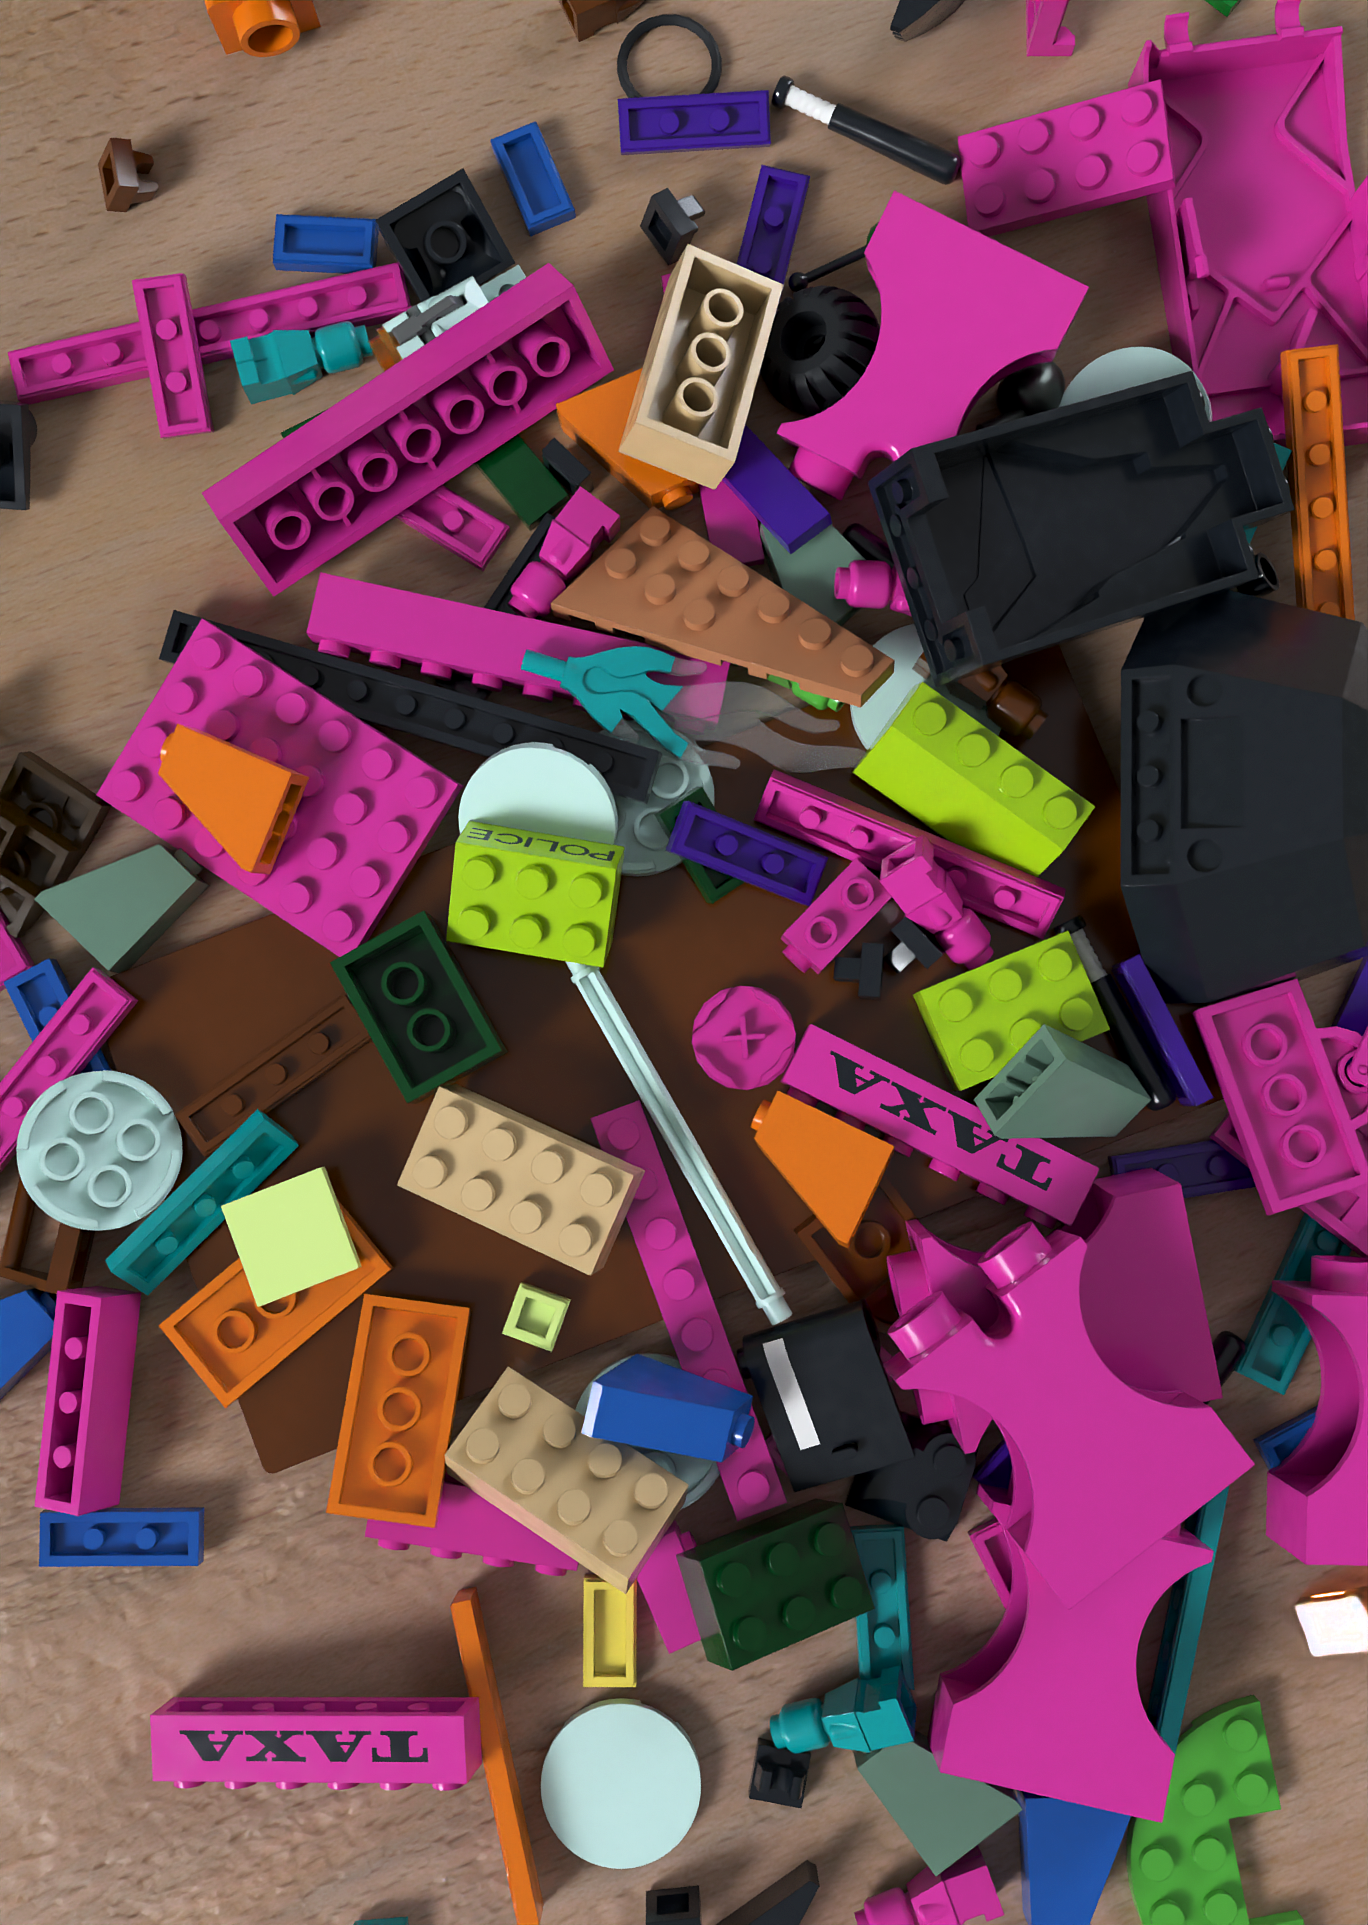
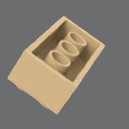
(701, 368)
(521, 1178)
(571, 1489)

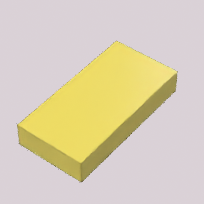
(609, 1634)

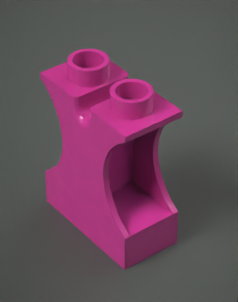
(951, 328)
(1134, 1291)
(1091, 1457)
(1322, 1487)
(1057, 1690)

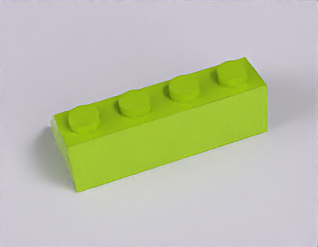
(971, 784)

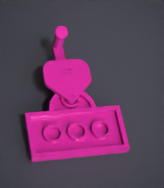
(1290, 1093)

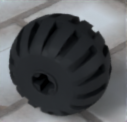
(818, 348)

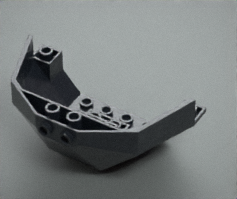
(1244, 795)

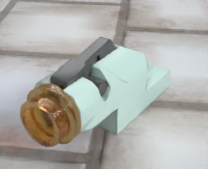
(436, 315)

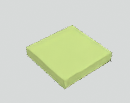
(291, 1236)

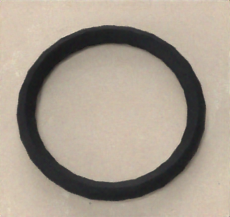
(668, 20)

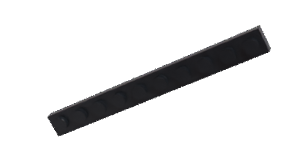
(436, 711)

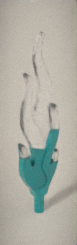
(680, 715)

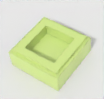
(536, 1316)

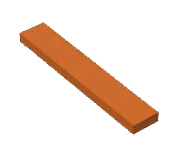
(1317, 480)
(497, 1758)

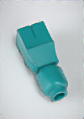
(292, 359)
(853, 1716)

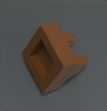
(119, 175)

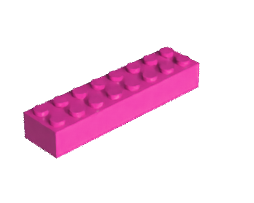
(410, 429)

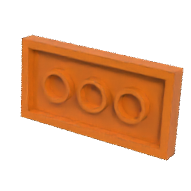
(238, 1343)
(399, 1411)

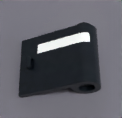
(824, 1391)

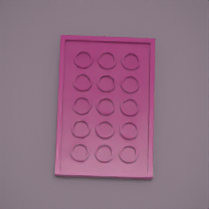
(358, 819)

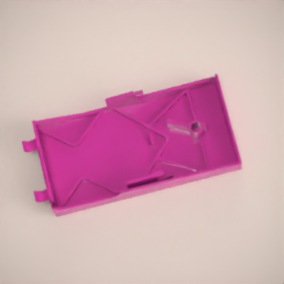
(1265, 218)

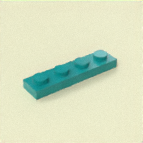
(196, 1204)

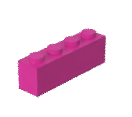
(87, 1399)
(474, 1527)

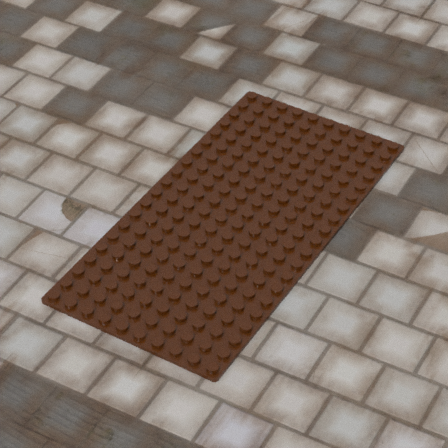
(670, 953)

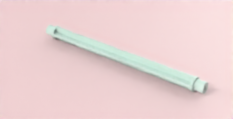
(681, 1141)

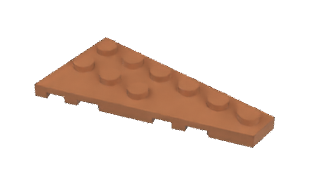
(716, 609)

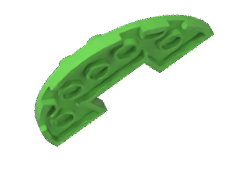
(1188, 1863)

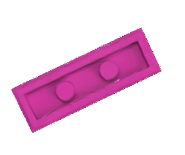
(173, 355)
(457, 526)

